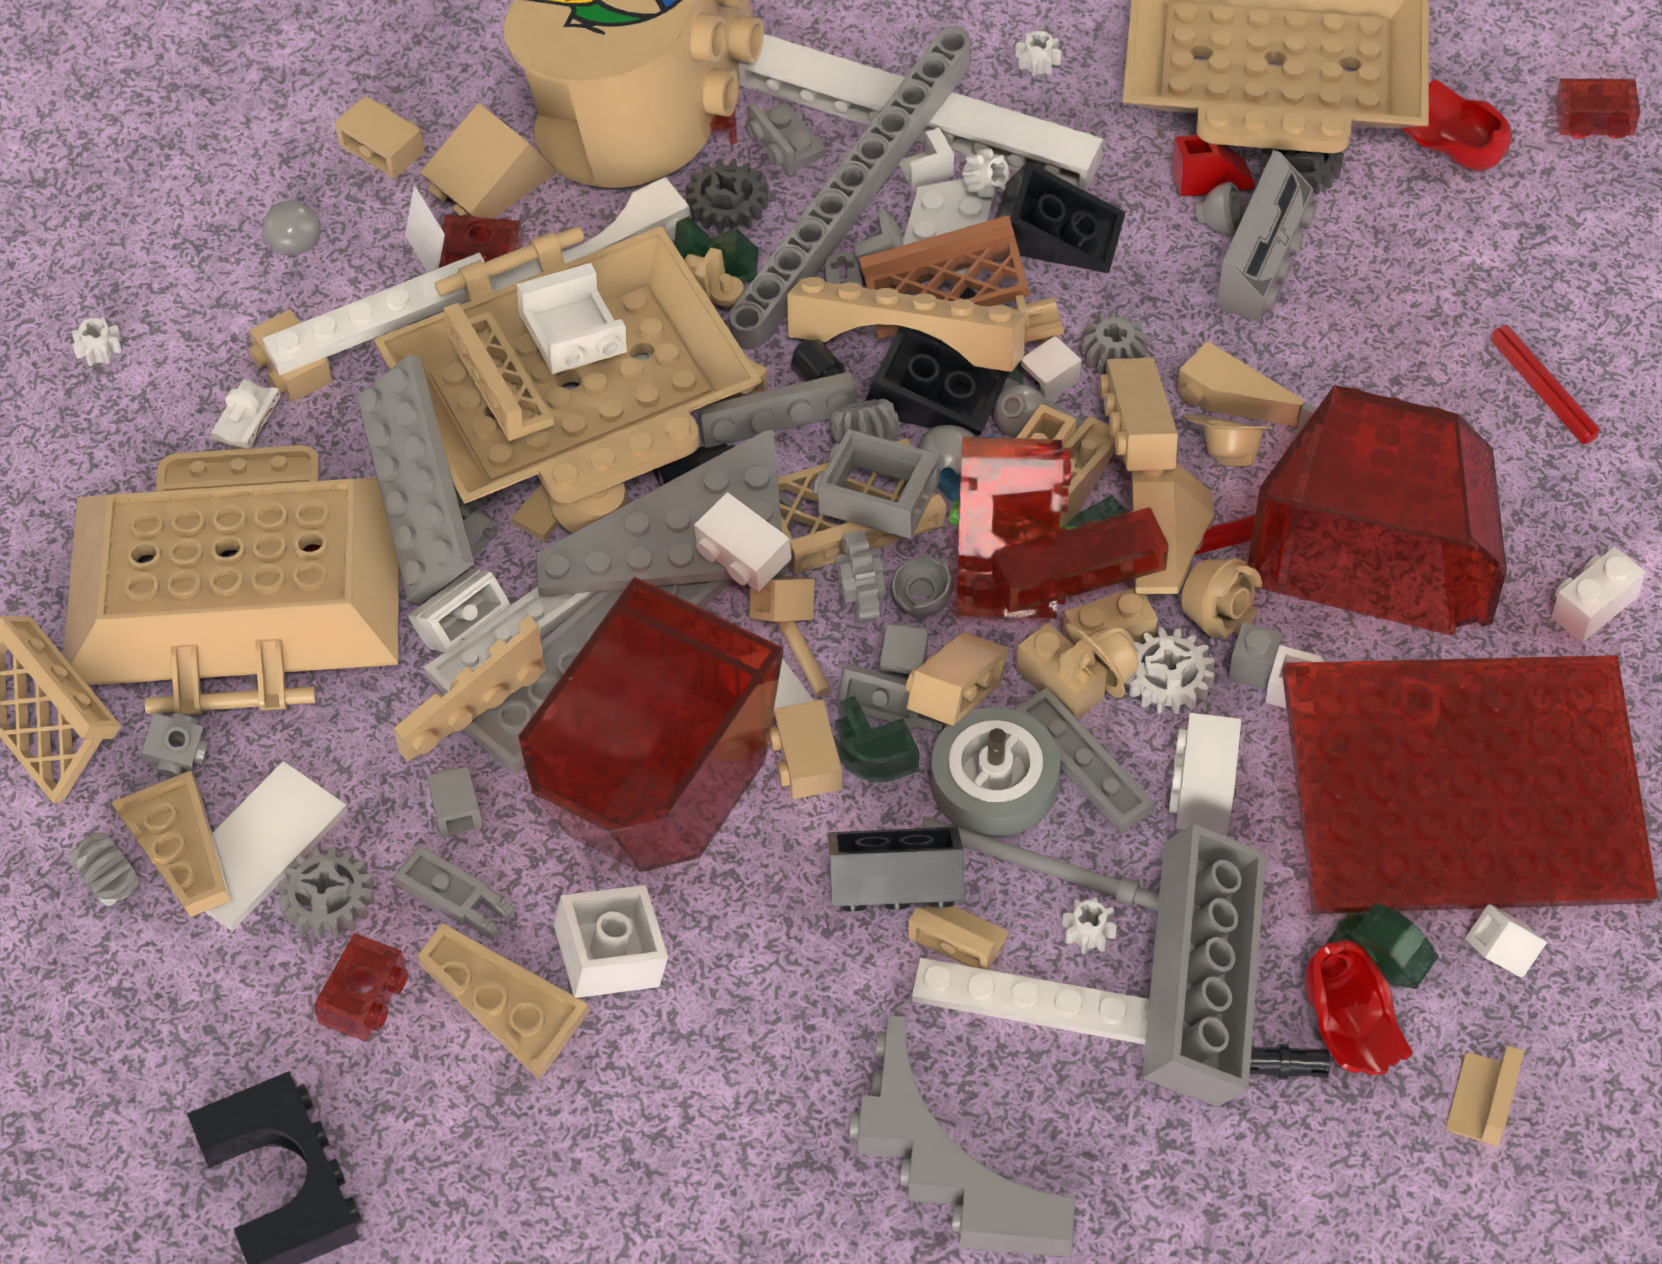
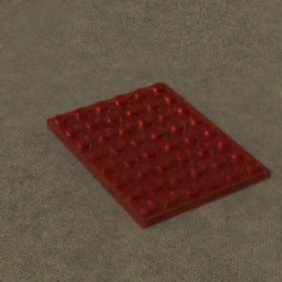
(1467, 784)

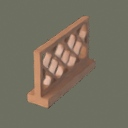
(944, 254)

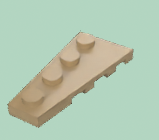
(178, 840)

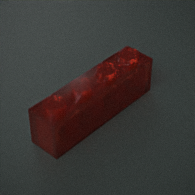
(1079, 559)

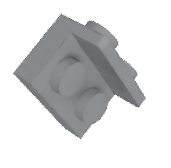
(785, 137)

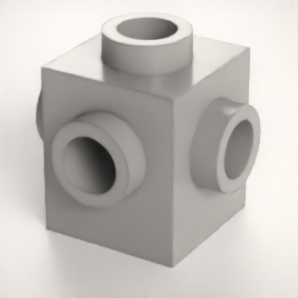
(174, 730)

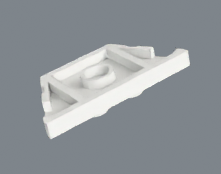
(945, 208)

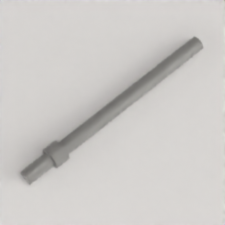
(1125, 891)

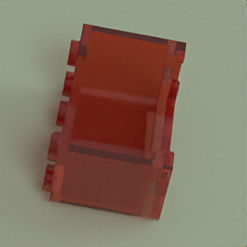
(1006, 497)

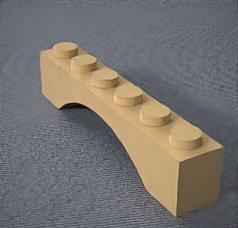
(982, 334)

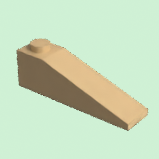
(1183, 513)

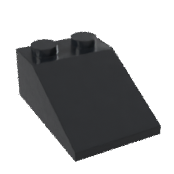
(1060, 220)
(935, 383)

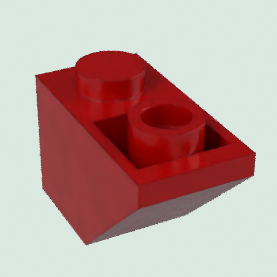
(1203, 165)

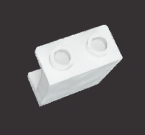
(570, 319)

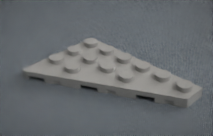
(657, 532)

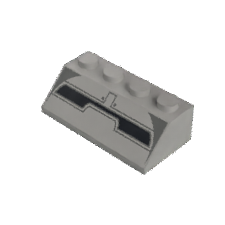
(1266, 240)

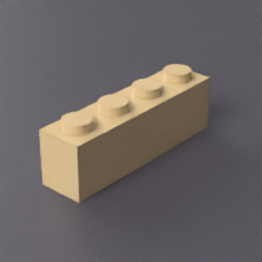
(1139, 414)

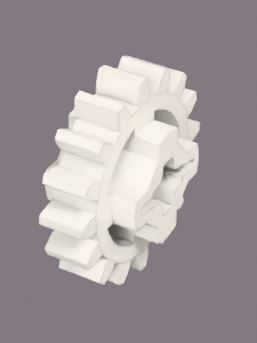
(1185, 663)

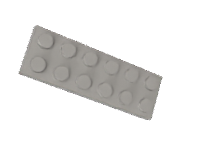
(415, 480)

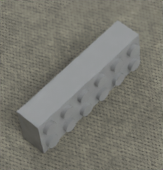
(1205, 966)

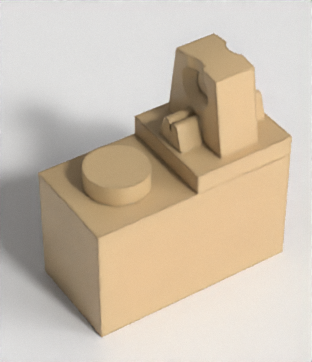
(1065, 669)

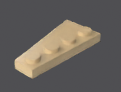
(474, 692)
(510, 1002)

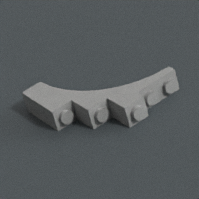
(987, 1207)

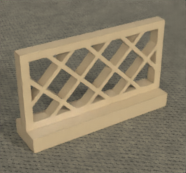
(822, 546)
(65, 688)

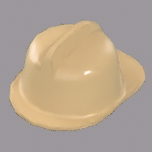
(1229, 440)
(1114, 651)

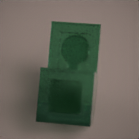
(738, 252)
(878, 752)
(1391, 942)

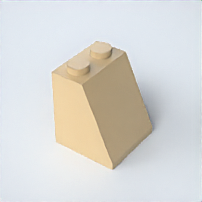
(485, 166)

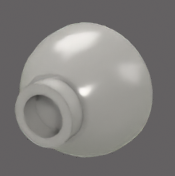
(1221, 209)
(1016, 408)

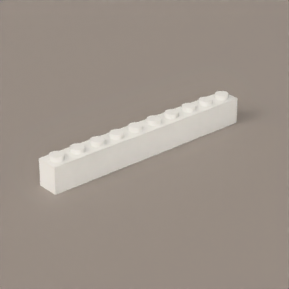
(967, 123)

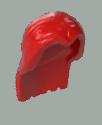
(1463, 129)
(1354, 1009)

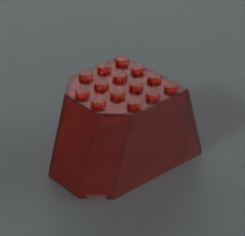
(1384, 515)
(653, 729)

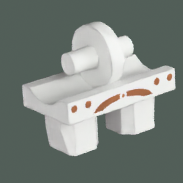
(245, 414)

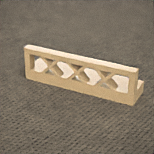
(491, 379)

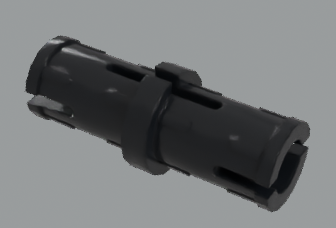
(1289, 1061)

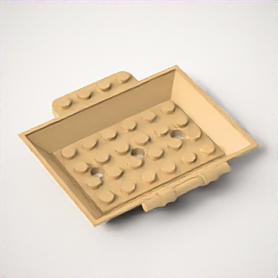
(1290, 106)
(625, 410)
(236, 614)

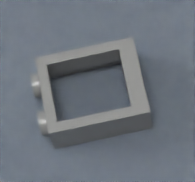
(885, 457)

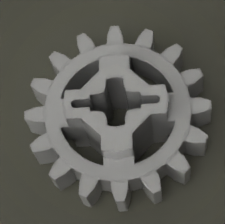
(860, 576)
(329, 895)

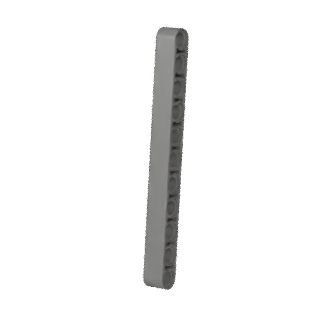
(947, 61)

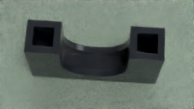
(277, 1116)

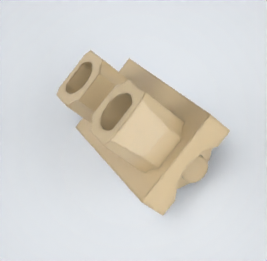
(711, 275)
(1041, 319)

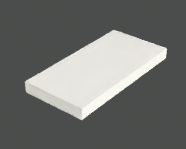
(266, 836)

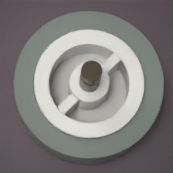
(995, 771)

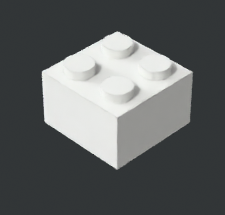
(1205, 772)
(610, 941)

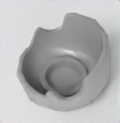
(291, 228)
(948, 443)
(922, 577)

